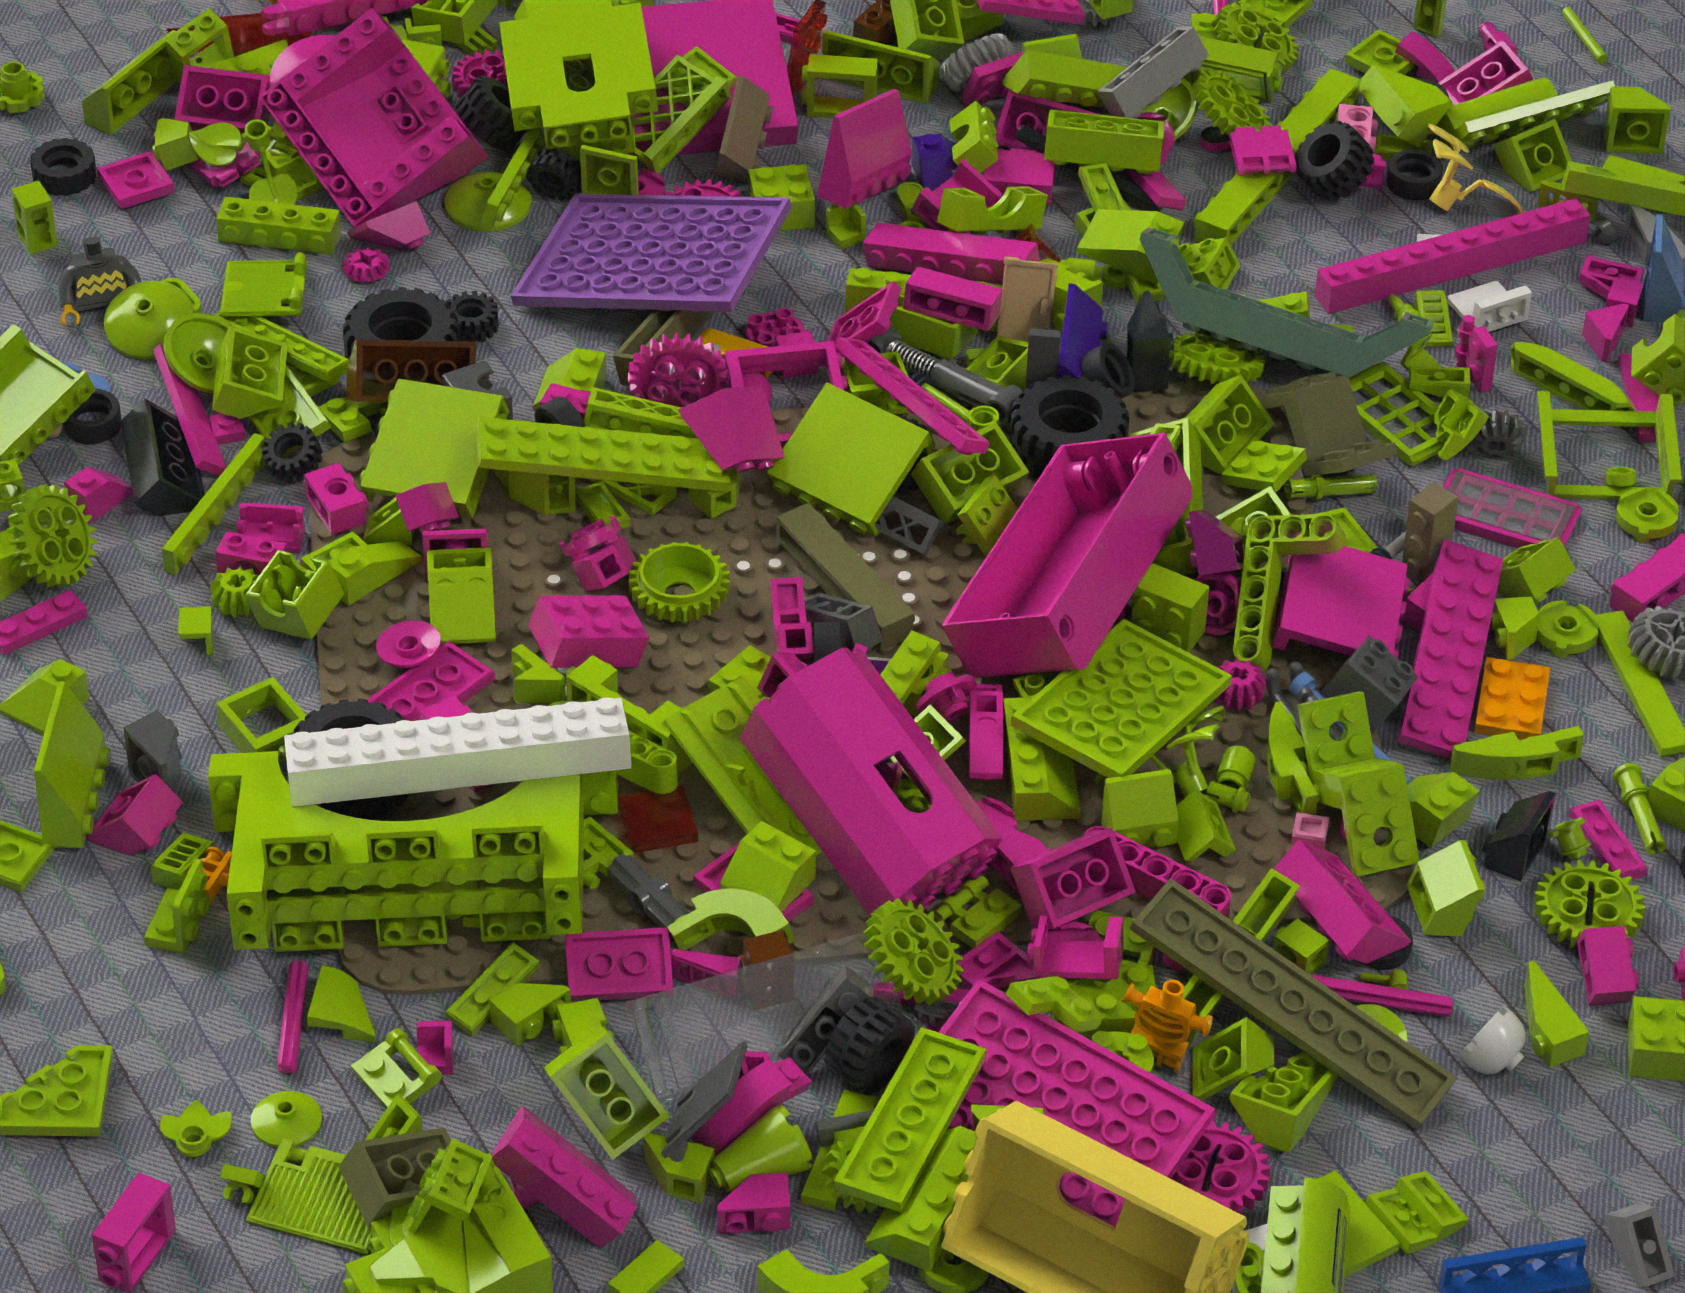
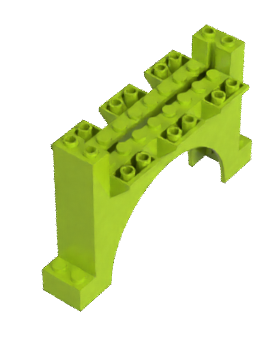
(314, 868)

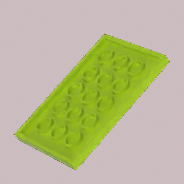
(1123, 702)

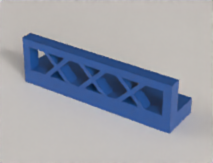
(1543, 1275)

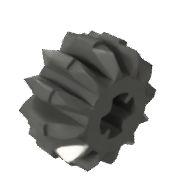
(1500, 434)

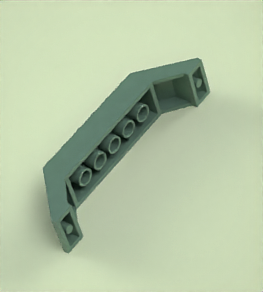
(1268, 326)

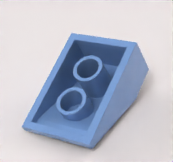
(1664, 276)

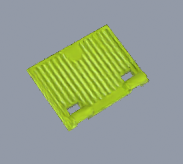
(263, 287)
(310, 1199)

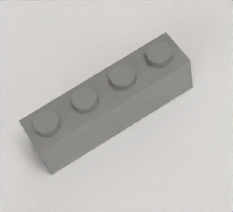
(1154, 73)

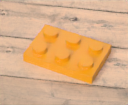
(1512, 698)

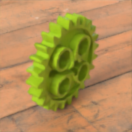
(1257, 30)
(1228, 103)
(1215, 359)
(52, 535)
(1563, 901)
(913, 951)

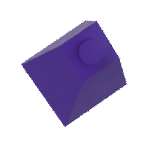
(932, 160)

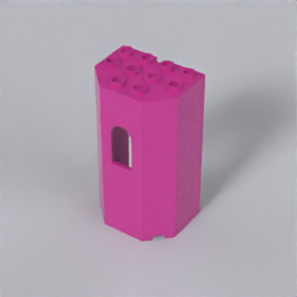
(820, 754)

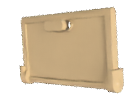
(1021, 300)

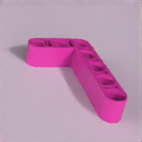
(1152, 870)

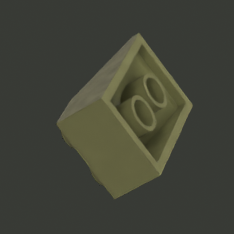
(389, 1169)

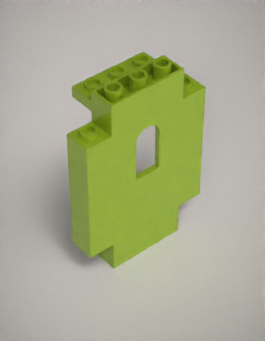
(575, 31)

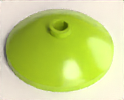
(1176, 107)
(468, 198)
(140, 331)
(193, 348)

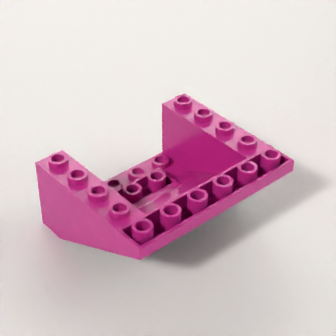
(372, 122)

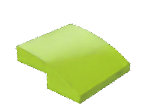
(1417, 1211)

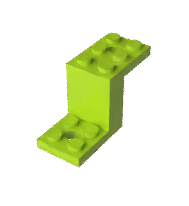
(1364, 787)

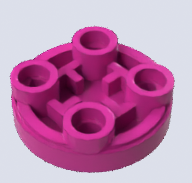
(767, 326)

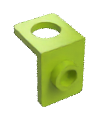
(1418, 356)

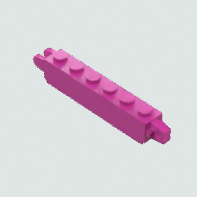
(311, 15)

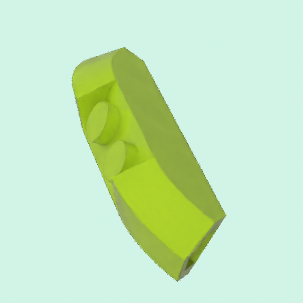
(1567, 378)

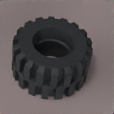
(488, 113)
(1339, 175)
(869, 1044)

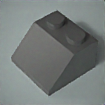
(153, 749)

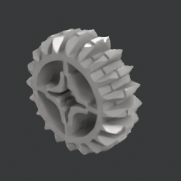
(959, 65)
(1659, 641)

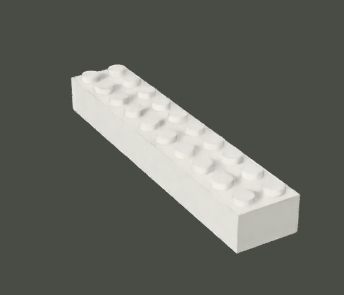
(457, 751)

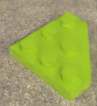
(61, 1098)

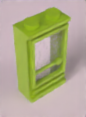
(1248, 65)

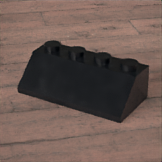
(160, 461)

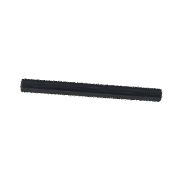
(1126, 188)

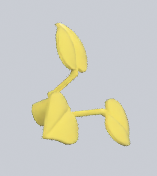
(1448, 188)

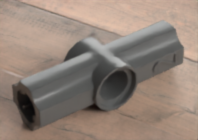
(645, 893)

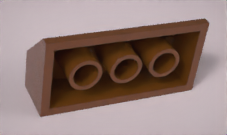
(380, 363)

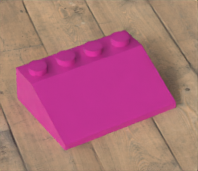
(866, 151)

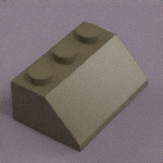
(744, 131)

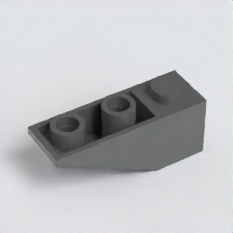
(813, 1033)

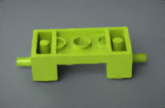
(599, 680)

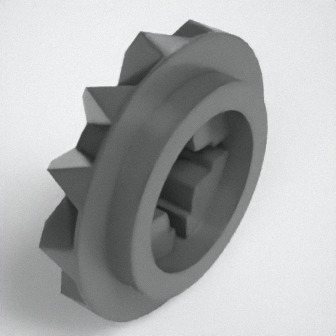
(936, 1013)

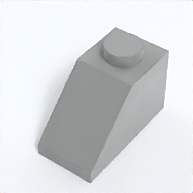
(1640, 1243)

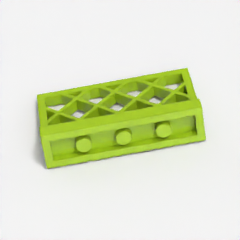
(688, 122)

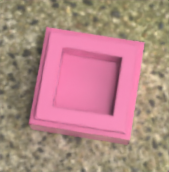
(1310, 829)

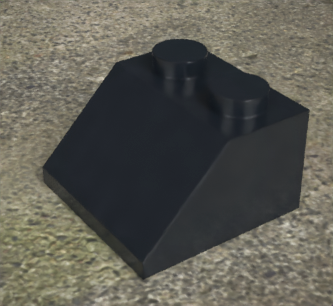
(1519, 836)

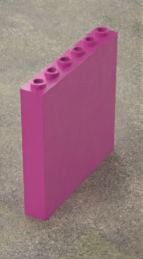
(741, 39)

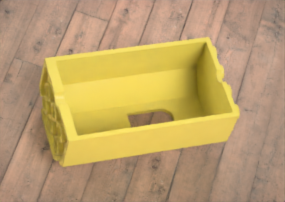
(1027, 1234)

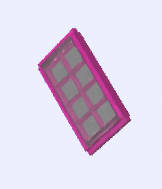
(1509, 511)

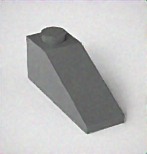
(856, 619)

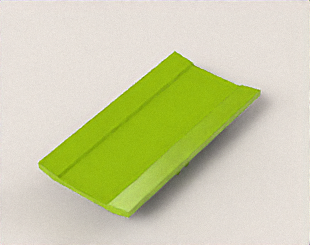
(711, 738)

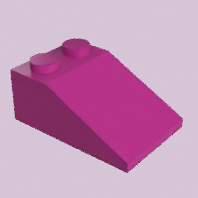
(1486, 74)

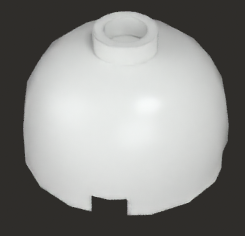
(1496, 1044)

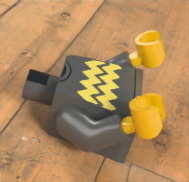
(93, 279)

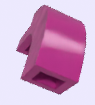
(789, 621)
(753, 1097)

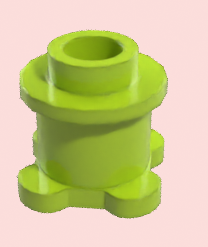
(1571, 838)

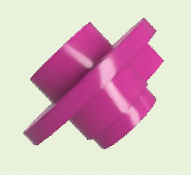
(948, 695)

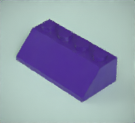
(1081, 331)

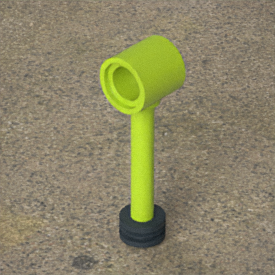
(976, 418)

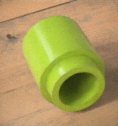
(1085, 266)
(1236, 767)

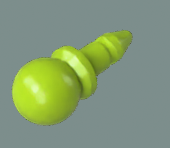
(1401, 308)

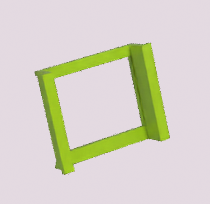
(1666, 442)

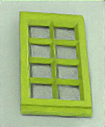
(1396, 413)

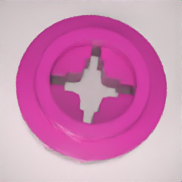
(358, 271)

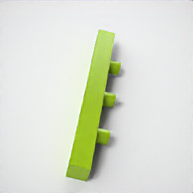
(1624, 188)

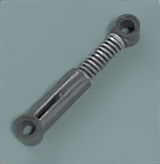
(951, 377)

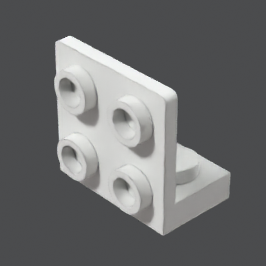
(1492, 305)

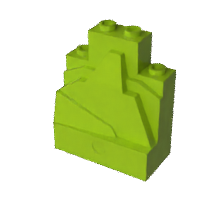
(485, 1254)

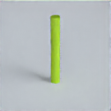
(1584, 35)

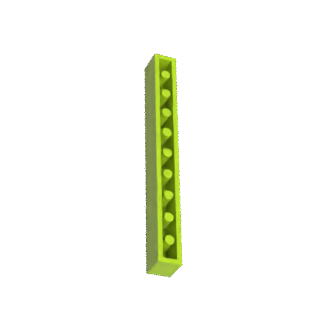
(1249, 194)

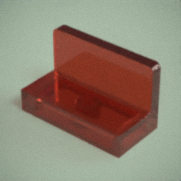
(1032, 234)

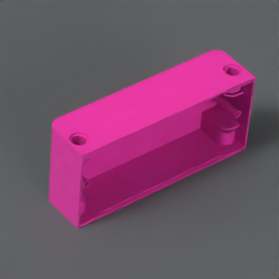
(1070, 557)

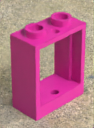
(134, 1232)

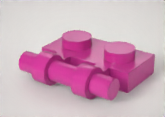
(1478, 352)

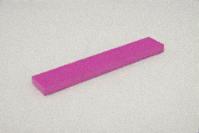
(192, 419)

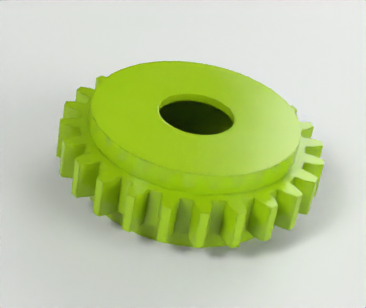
(679, 565)

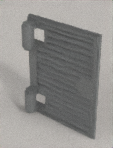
(703, 1102)

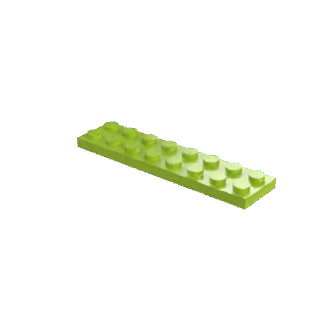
(597, 454)

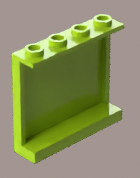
(34, 395)
(431, 440)
(848, 458)

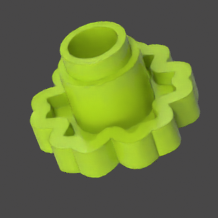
(19, 88)

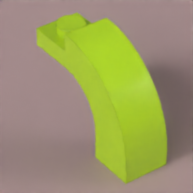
(728, 911)
(787, 1275)

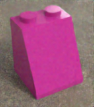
(736, 428)

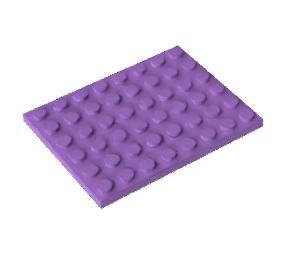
(652, 252)

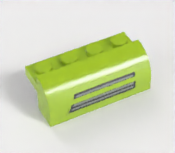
(1306, 1238)

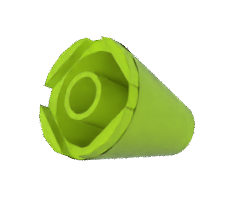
(764, 1148)

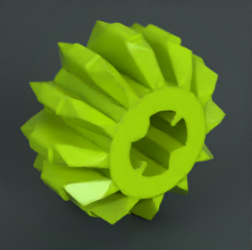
(230, 589)

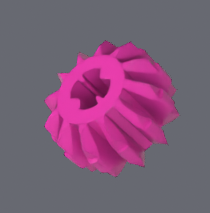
(1246, 685)

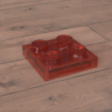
(657, 820)

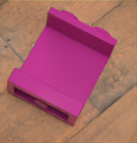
(928, 202)
(1077, 958)

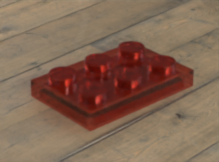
(805, 41)

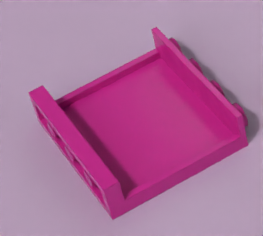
(1341, 600)

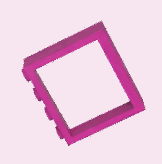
(785, 358)

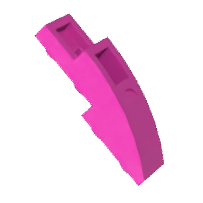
(986, 732)

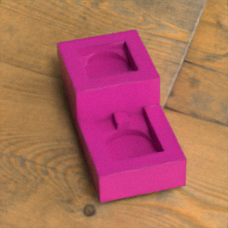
(1423, 54)

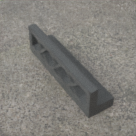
(919, 518)

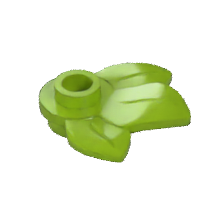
(195, 1129)

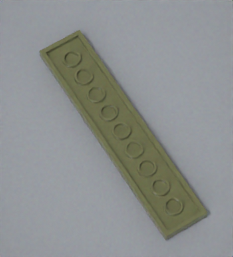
(1293, 1003)

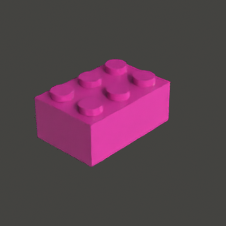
(587, 625)
(1073, 879)

